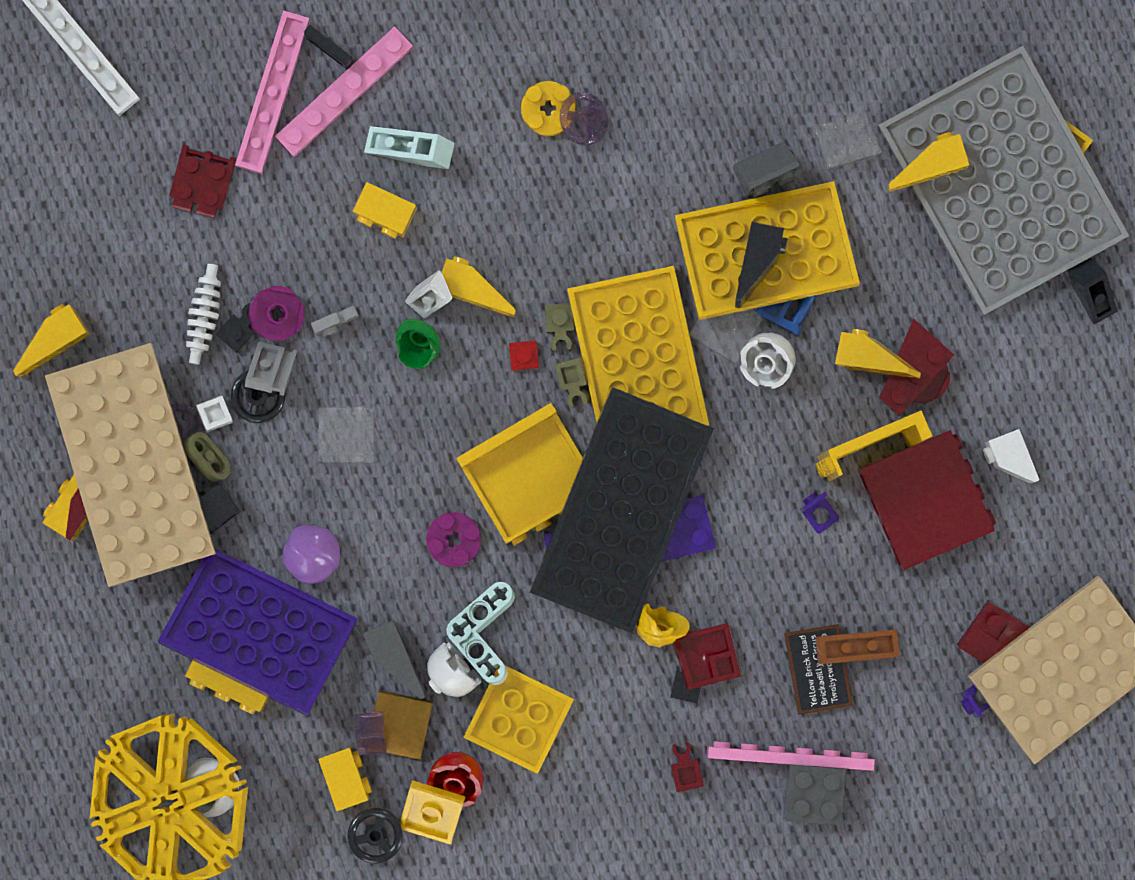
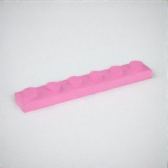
(344, 91)
(272, 92)
(803, 756)

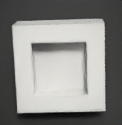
(214, 414)

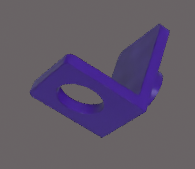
(816, 501)
(969, 703)

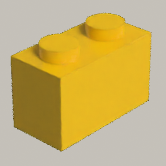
(384, 210)
(345, 778)

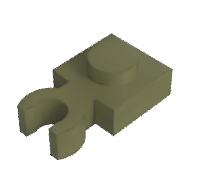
(559, 320)
(572, 376)

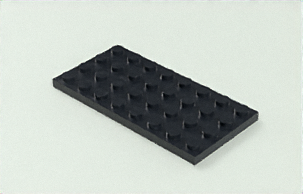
(621, 510)

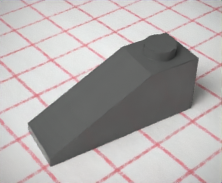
(391, 653)

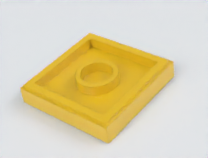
(431, 812)

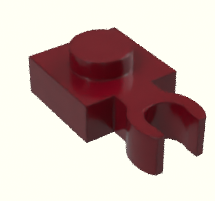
(686, 772)

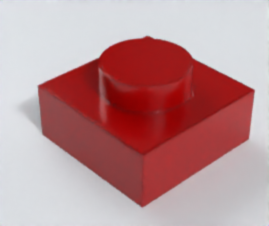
(523, 355)

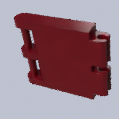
(201, 182)

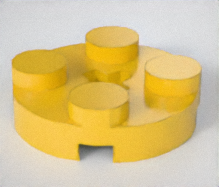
(535, 98)

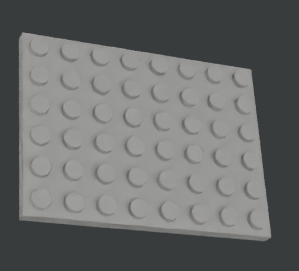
(1028, 192)

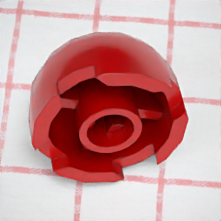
(459, 775)

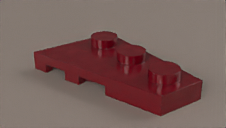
(926, 356)

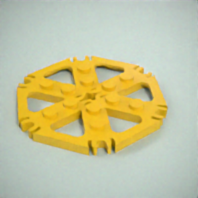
(160, 784)

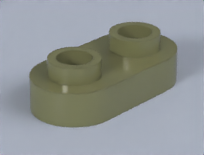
(206, 454)

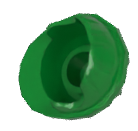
(417, 343)

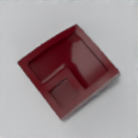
(991, 632)
(707, 656)

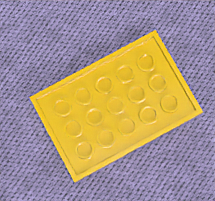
(814, 261)
(638, 342)

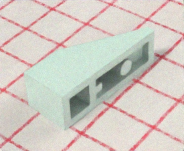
(410, 146)

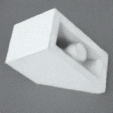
(1011, 456)

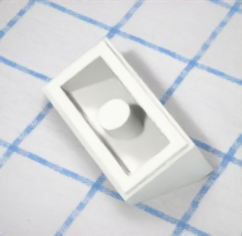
(429, 295)

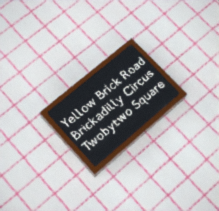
(816, 685)

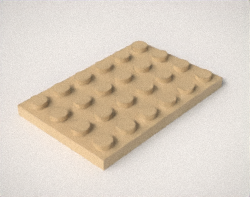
(1061, 670)

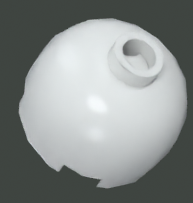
(767, 360)
(450, 672)

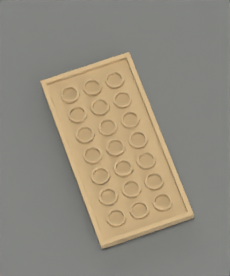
(130, 465)

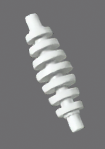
(209, 281)

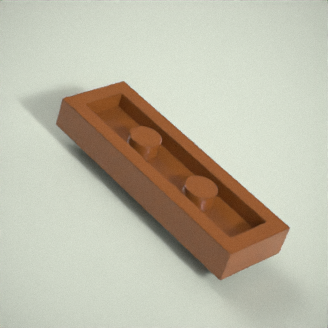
(857, 646)

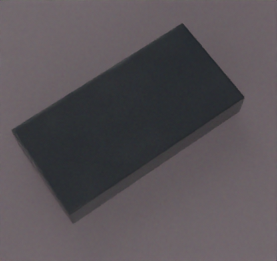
(328, 47)

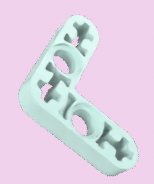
(472, 635)

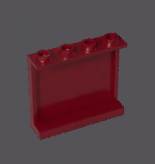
(927, 500)

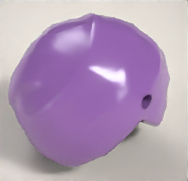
(311, 553)

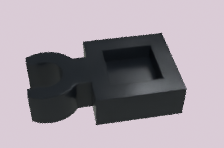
(236, 331)

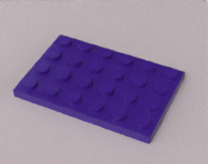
(258, 631)

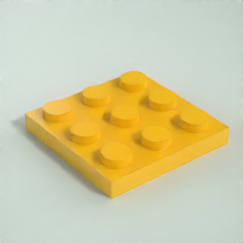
(519, 719)

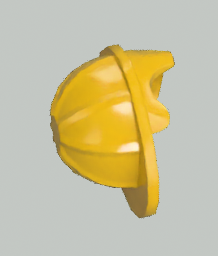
(661, 626)

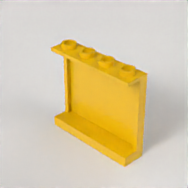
(913, 429)
(524, 473)

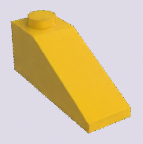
(937, 160)
(471, 287)
(54, 336)
(867, 354)

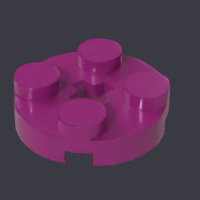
(263, 322)
(459, 554)

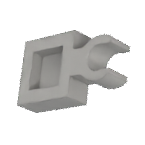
(328, 325)

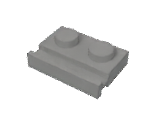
(270, 368)

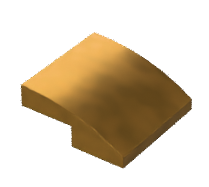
(404, 723)

